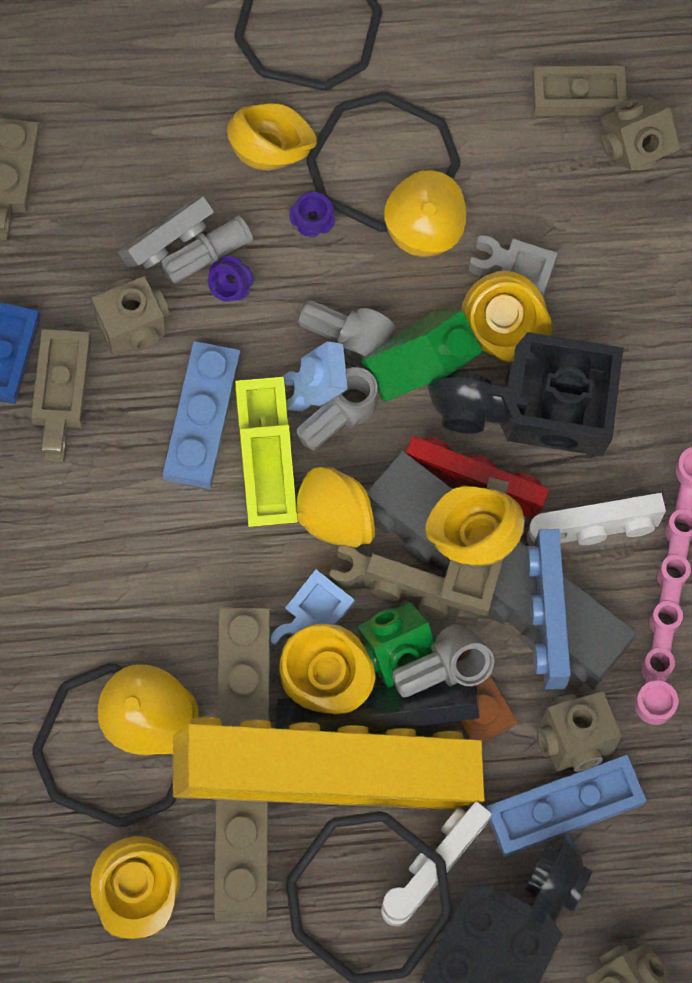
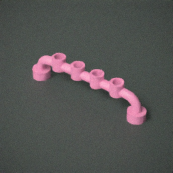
(657, 699)

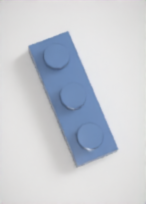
(201, 415)
(548, 609)
(565, 805)

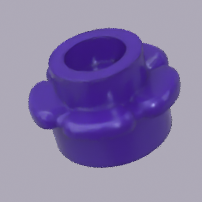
(312, 203)
(222, 286)

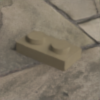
(577, 90)

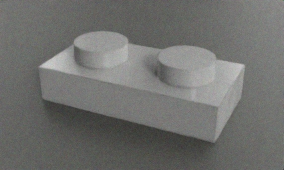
(182, 223)

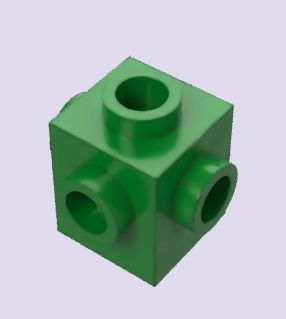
(395, 639)

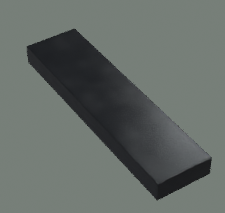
(389, 710)

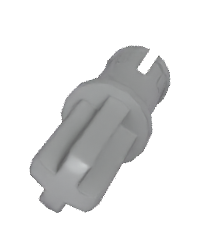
(206, 249)

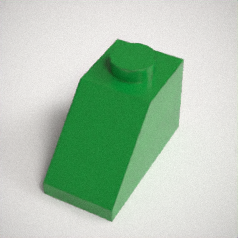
(422, 353)

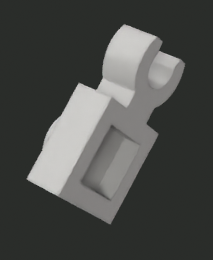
(521, 258)

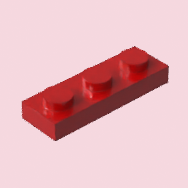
(475, 471)

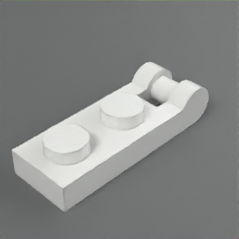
(594, 522)
(461, 831)

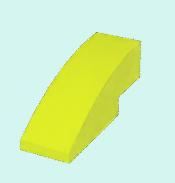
(266, 451)

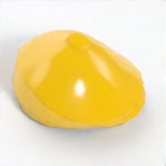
(270, 136)
(426, 213)
(503, 310)
(335, 508)
(475, 525)
(326, 669)
(144, 710)
(135, 887)

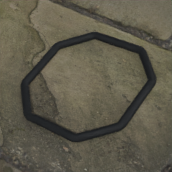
(303, 81)
(363, 101)
(45, 772)
(429, 938)

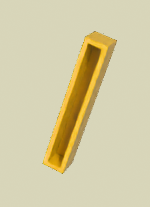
(326, 766)

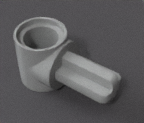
(358, 332)
(339, 411)
(443, 663)

